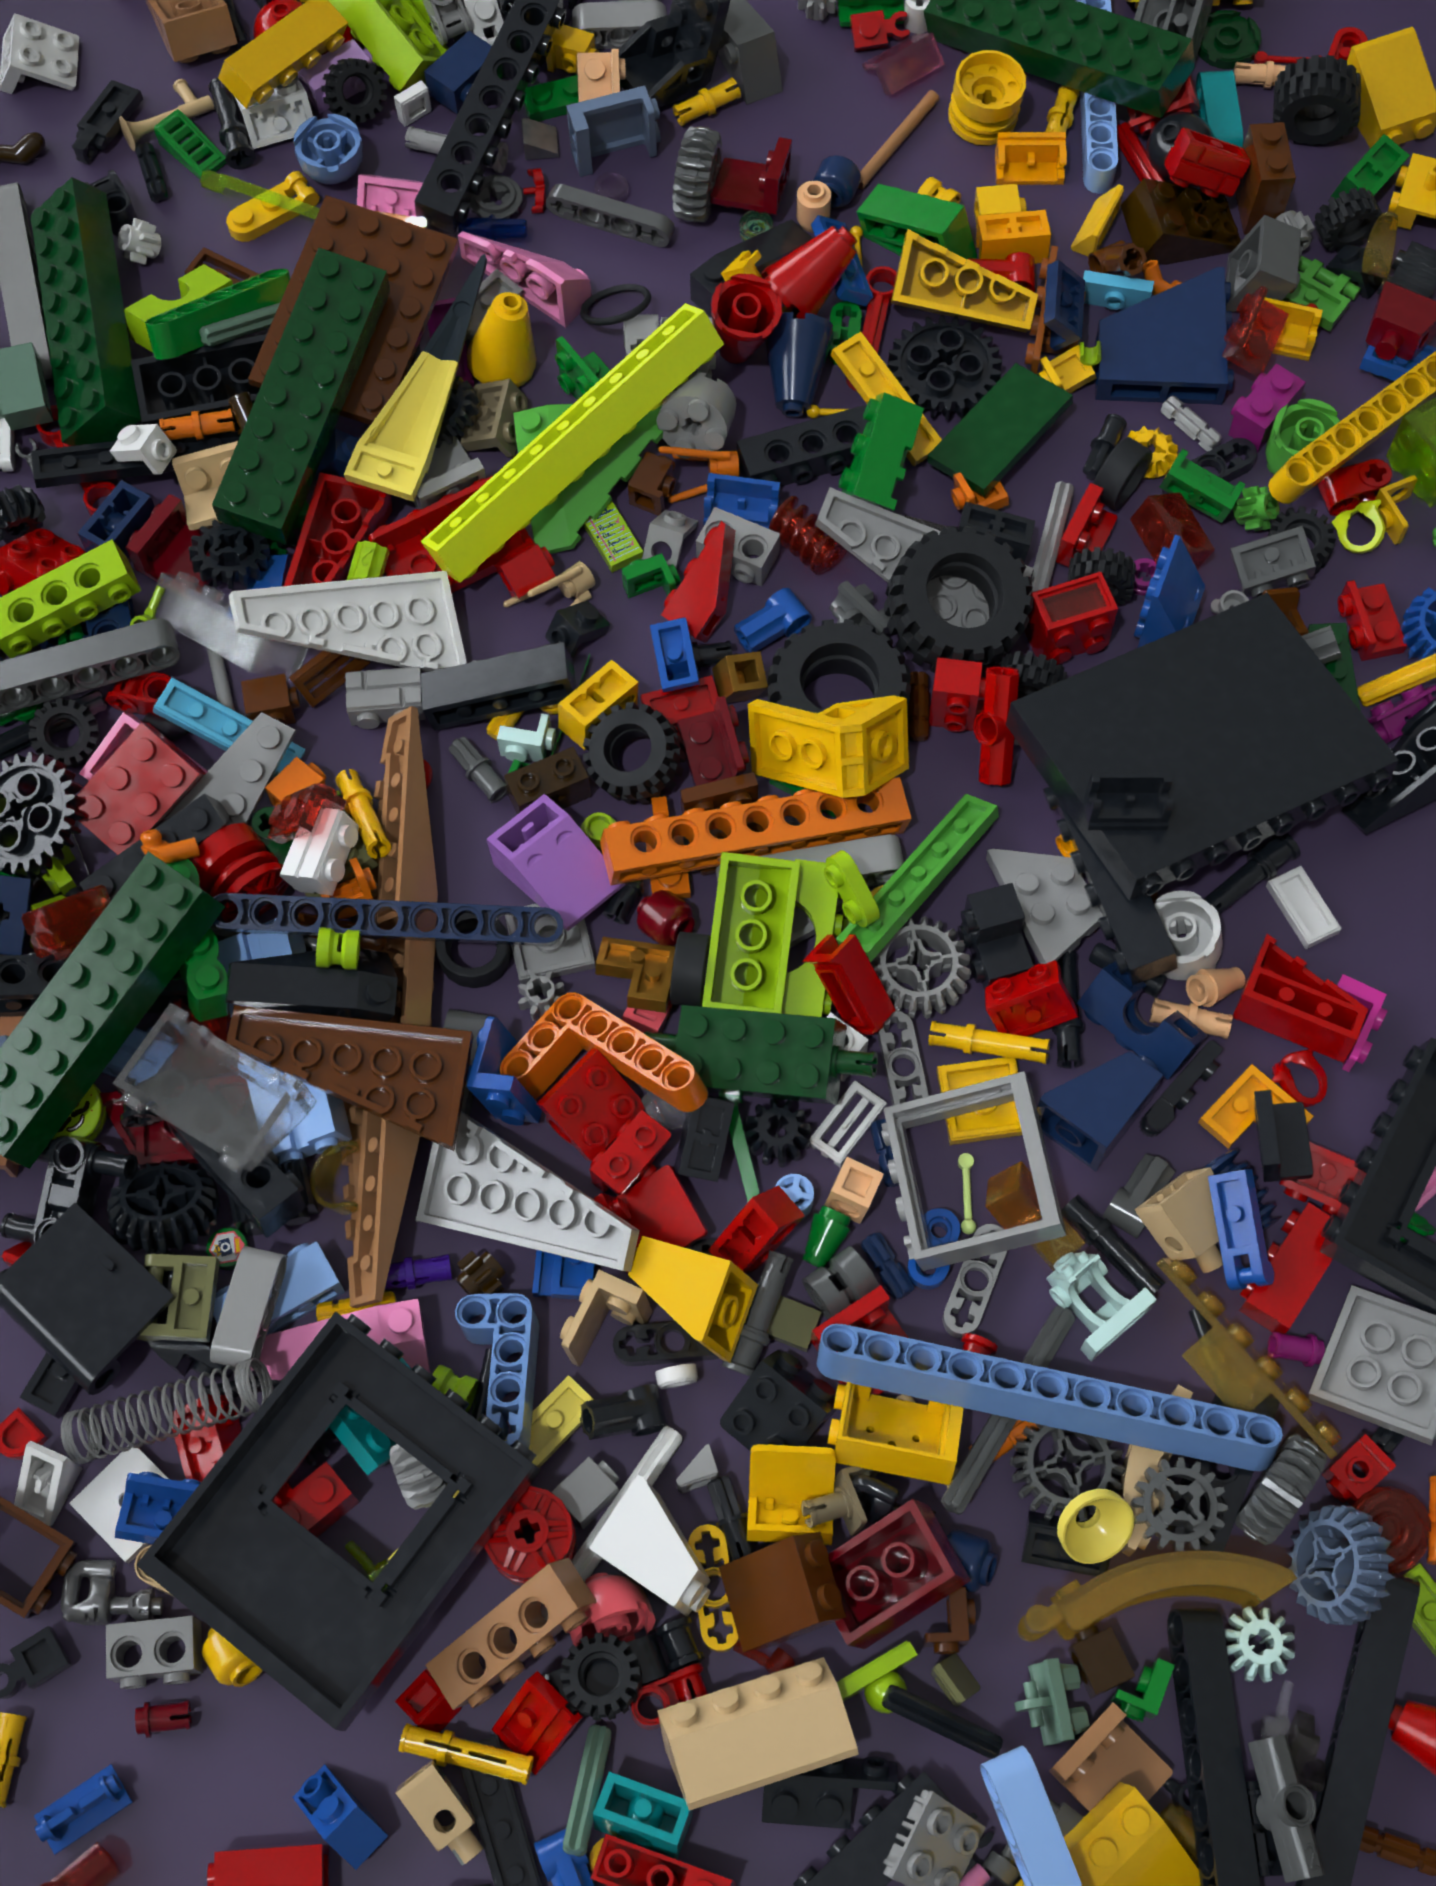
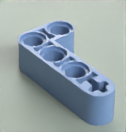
(505, 1340)

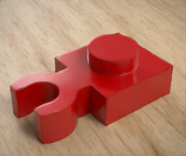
(871, 29)

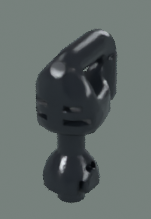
(876, 1497)

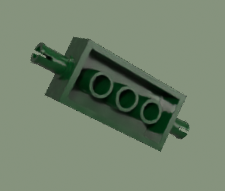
(767, 1053)

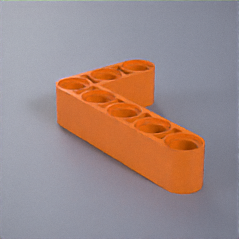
(581, 1024)

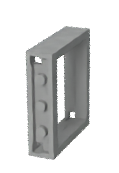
(954, 1103)

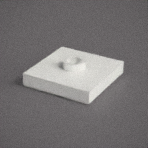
(102, 1499)

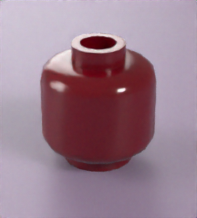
(664, 916)

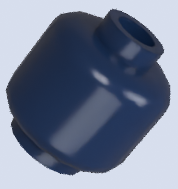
(841, 177)
(976, 1557)

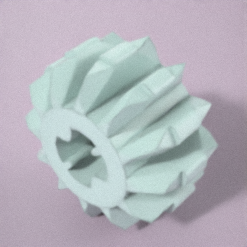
(1266, 1660)

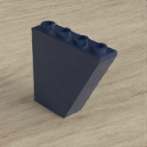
(1168, 345)

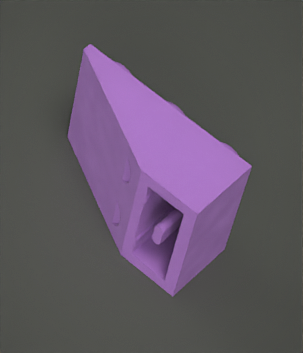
(552, 861)

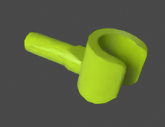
(1090, 356)
(150, 611)

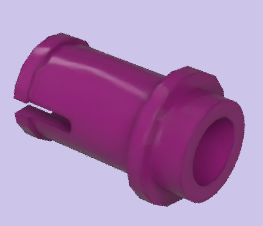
(1303, 1349)

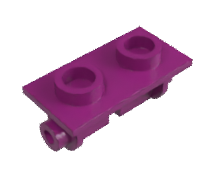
(1389, 717)

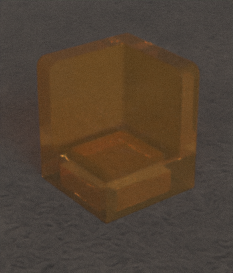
(1013, 1197)

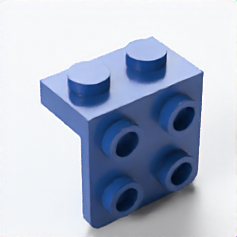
(499, 1093)

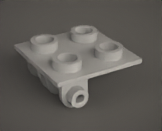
(937, 1845)

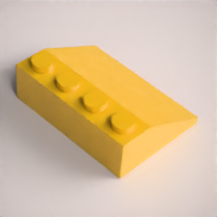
(1128, 1845)

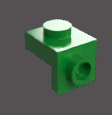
(649, 574)

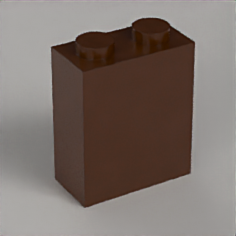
(1269, 176)
(782, 1591)

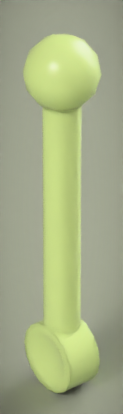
(965, 1163)

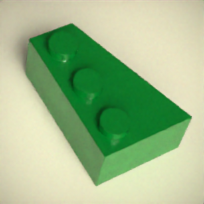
(893, 211)
(881, 450)

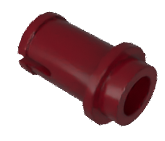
(160, 1718)

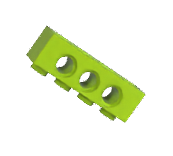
(65, 598)

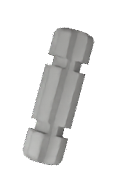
(1191, 423)

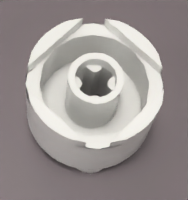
(1190, 915)

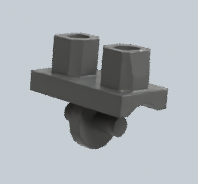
(856, 605)

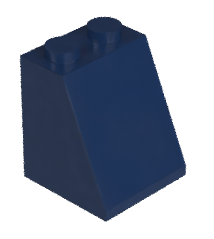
(1098, 1107)

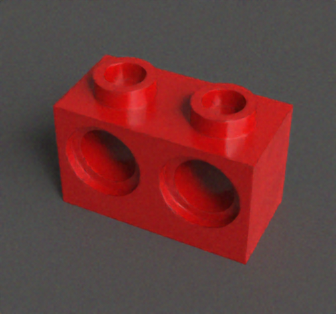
(757, 1229)

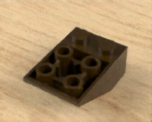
(1178, 222)

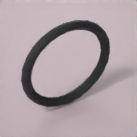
(611, 291)

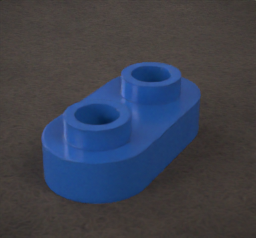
(935, 1218)

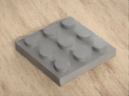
(1381, 1365)

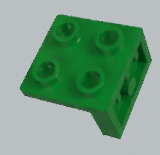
(577, 373)

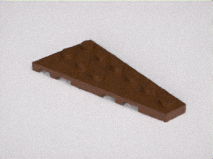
(386, 1068)

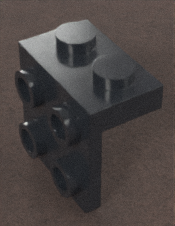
(779, 1404)

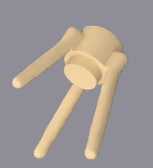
(571, 582)

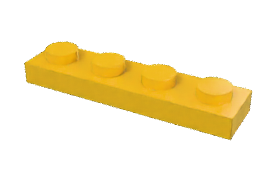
(873, 377)

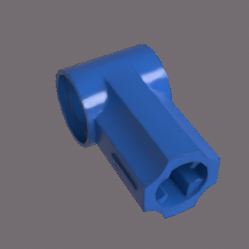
(780, 616)
(559, 1866)

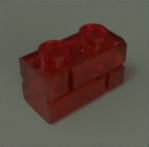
(64, 923)

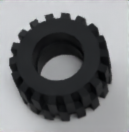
(1317, 99)
(614, 733)

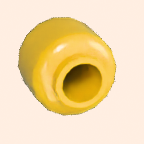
(227, 1662)

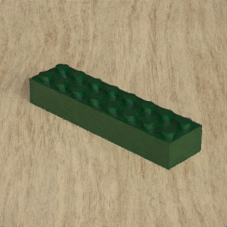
(1072, 46)
(84, 315)
(302, 396)
(97, 1002)

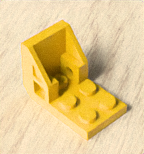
(835, 751)

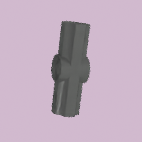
(1286, 1808)

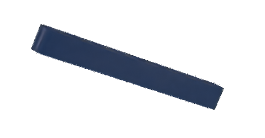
(406, 927)

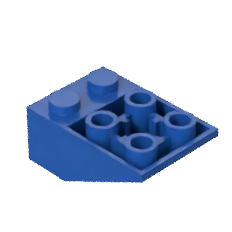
(1171, 594)

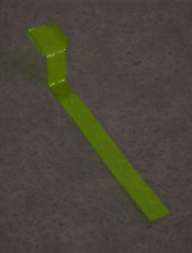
(218, 182)

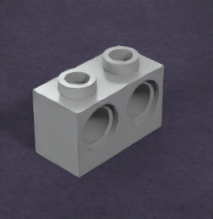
(749, 540)
(154, 1639)

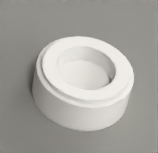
(676, 1376)

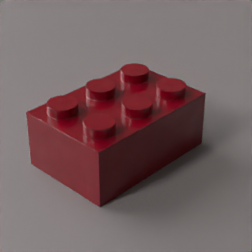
(894, 1573)

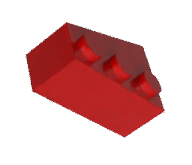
(1299, 1005)

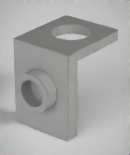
(672, 529)

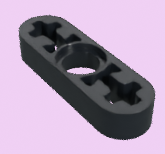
(1223, 454)

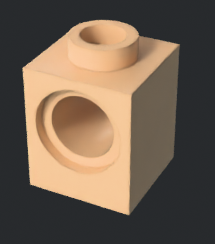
(854, 1189)

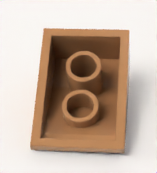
(193, 27)

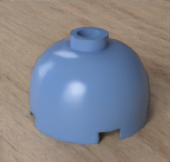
(328, 148)

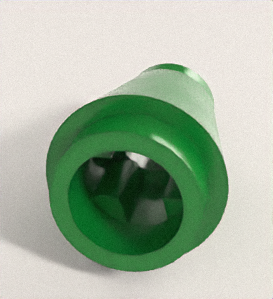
(825, 1236)

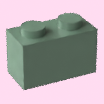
(23, 388)

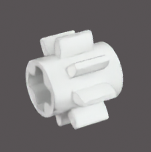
(139, 241)

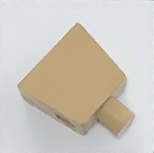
(1184, 1219)

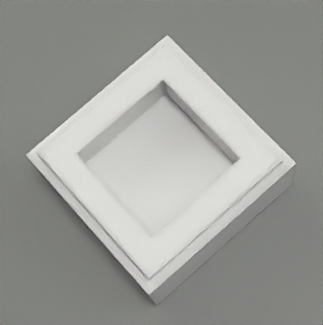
(413, 103)

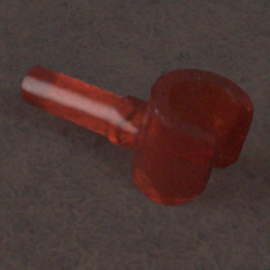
(776, 1662)

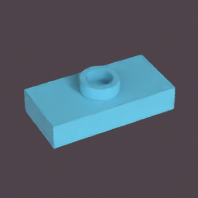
(1114, 290)

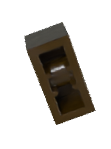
(556, 776)

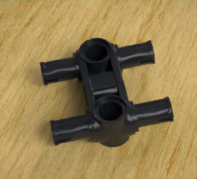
(69, 1183)

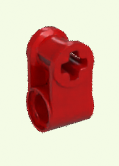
(1352, 485)
(138, 693)
(670, 1691)

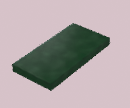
(1000, 428)

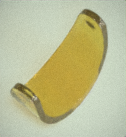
(1380, 246)
(324, 1174)

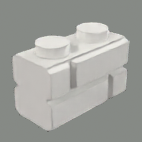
(319, 857)

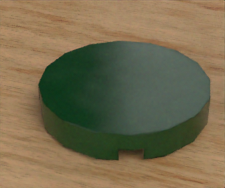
(1229, 39)

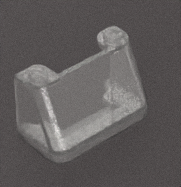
(213, 1091)

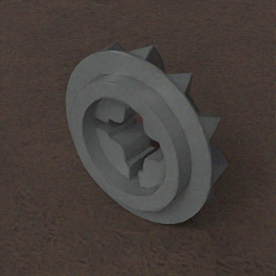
(503, 189)

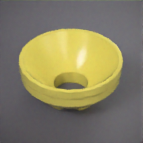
(1100, 1535)

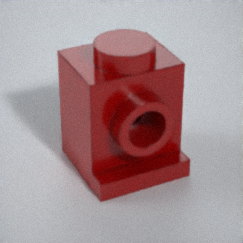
(1369, 1458)

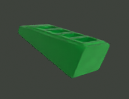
(177, 128)

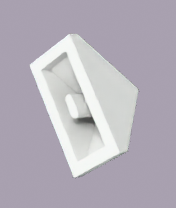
(45, 1482)

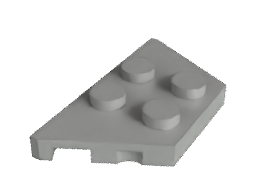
(1051, 900)

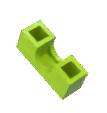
(192, 286)

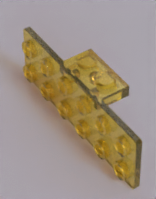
(1235, 1368)

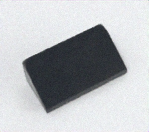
(1044, 1548)

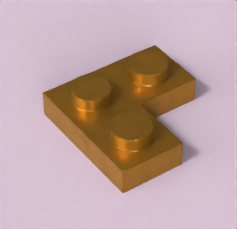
(642, 962)

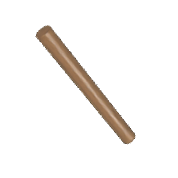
(898, 137)

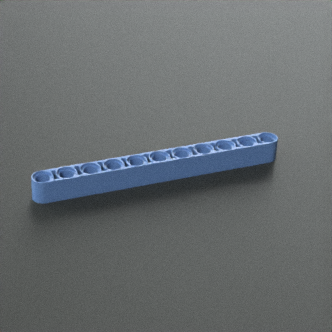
(1049, 1397)

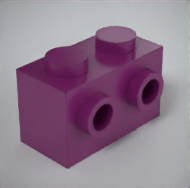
(1257, 412)

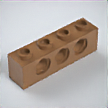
(458, 1665)

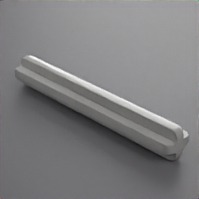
(1051, 536)

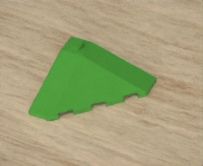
(589, 496)

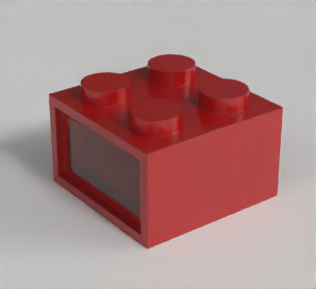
(1072, 618)

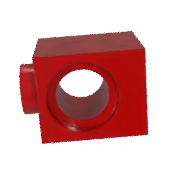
(525, 569)

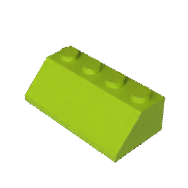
(394, 36)
(751, 933)

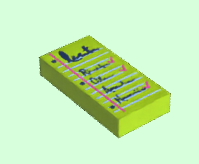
(613, 538)

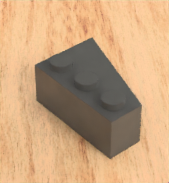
(750, 52)

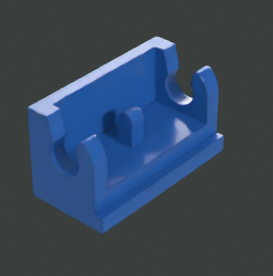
(744, 497)

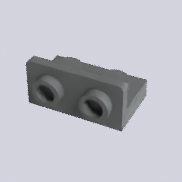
(1274, 562)

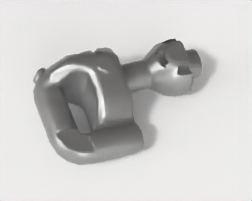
(101, 1600)

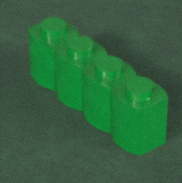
(202, 970)

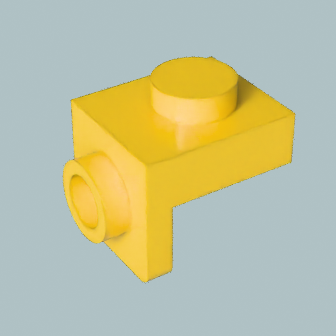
(1067, 370)

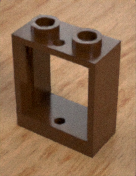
(59, 1564)

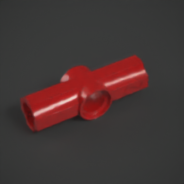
(991, 727)

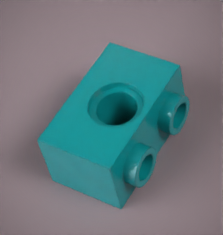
(642, 1815)

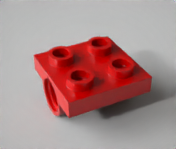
(590, 1104)

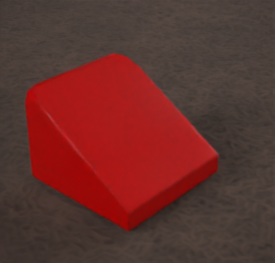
(426, 1703)

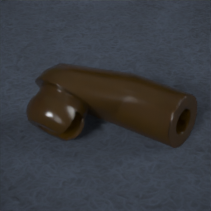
(24, 150)

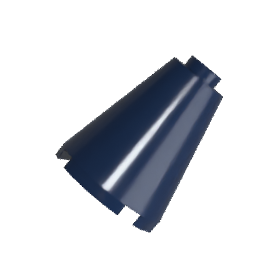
(797, 359)

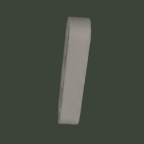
(908, 1038)
(955, 1303)

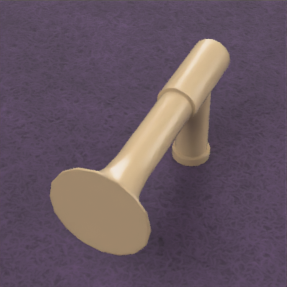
(193, 107)

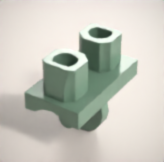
(1048, 1701)

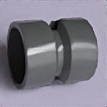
(852, 1276)

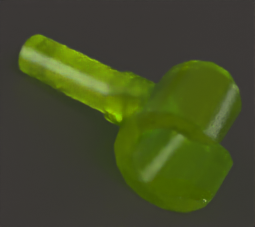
(366, 1562)

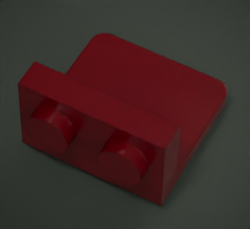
(164, 542)

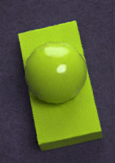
(878, 1676)

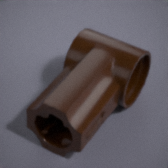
(1118, 259)

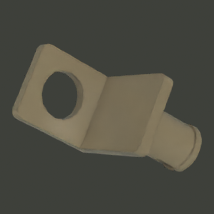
(841, 1503)

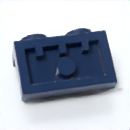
(1063, 305)

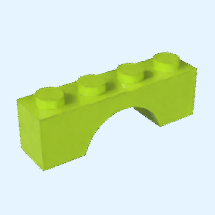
(803, 988)

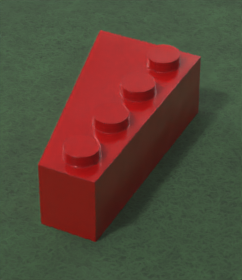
(333, 524)

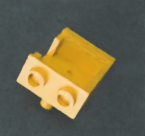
(1416, 191)
(895, 1434)

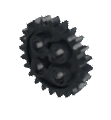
(946, 356)
(36, 813)

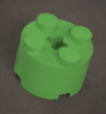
(1297, 428)

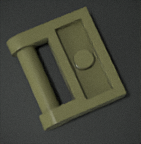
(195, 1292)

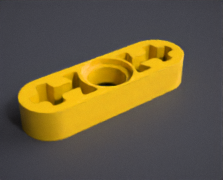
(708, 1622)

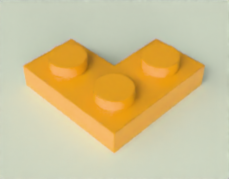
(1235, 1108)

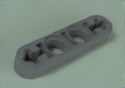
(644, 224)

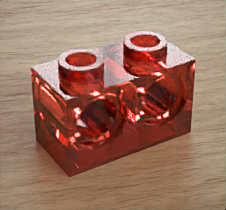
(1168, 515)

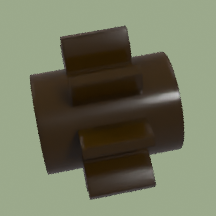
(480, 1274)

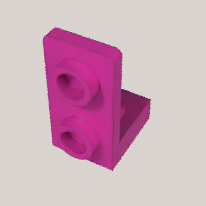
(1371, 999)

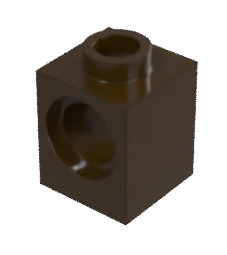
(1100, 1660)

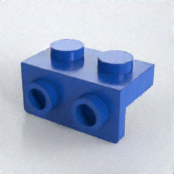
(150, 1505)

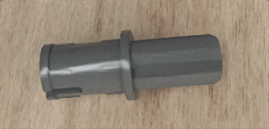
(478, 769)

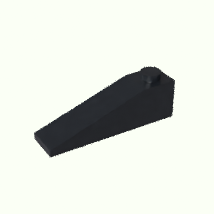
(772, 245)
(299, 986)

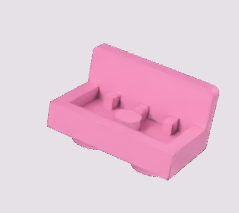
(387, 194)

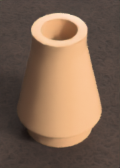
(1213, 985)

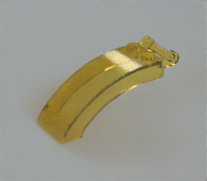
(1166, 1575)

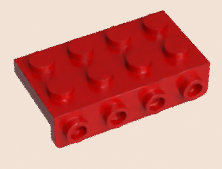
(411, 557)

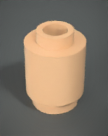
(812, 200)

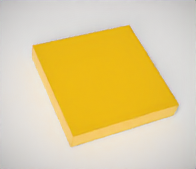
(987, 1123)

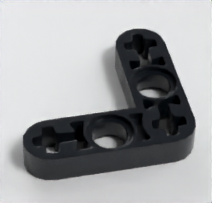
(690, 1352)

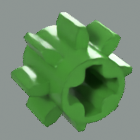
(1256, 508)

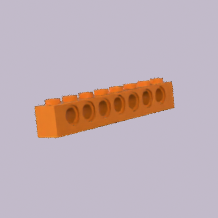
(628, 864)

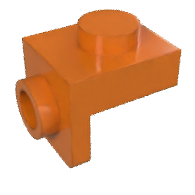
(995, 499)
(355, 888)

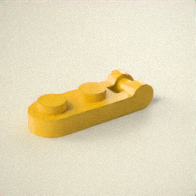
(259, 217)

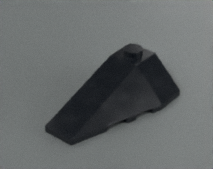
(1412, 779)

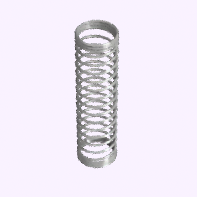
(241, 1373)

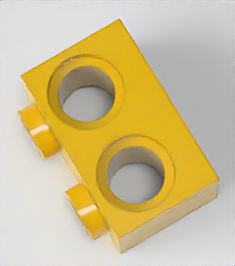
(596, 695)

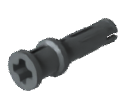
(764, 1303)

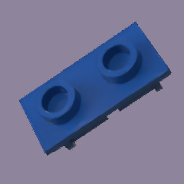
(82, 1809)

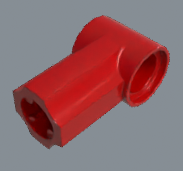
(1016, 267)

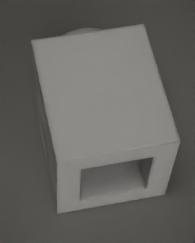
(588, 1491)

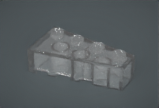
(208, 620)

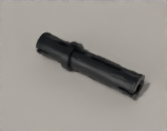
(1069, 1032)
(1115, 1250)

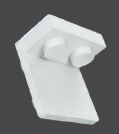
(38, 52)
(278, 116)

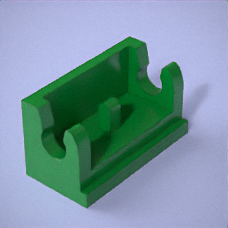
(1374, 167)
(1201, 488)

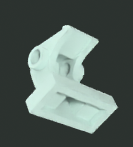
(1077, 1272)

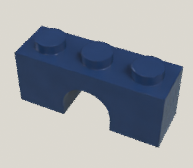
(1113, 1003)

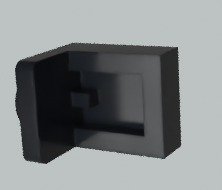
(1349, 263)
(576, 625)

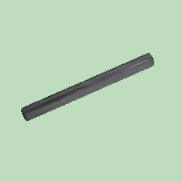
(998, 1427)

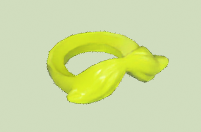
(1370, 510)

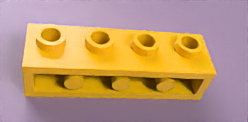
(283, 51)

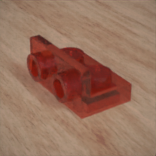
(1255, 332)

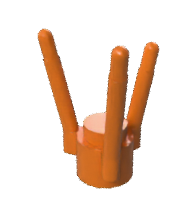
(718, 462)

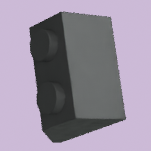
(1267, 259)

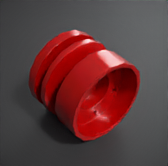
(238, 862)
(553, 1542)

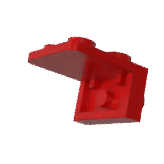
(33, 557)

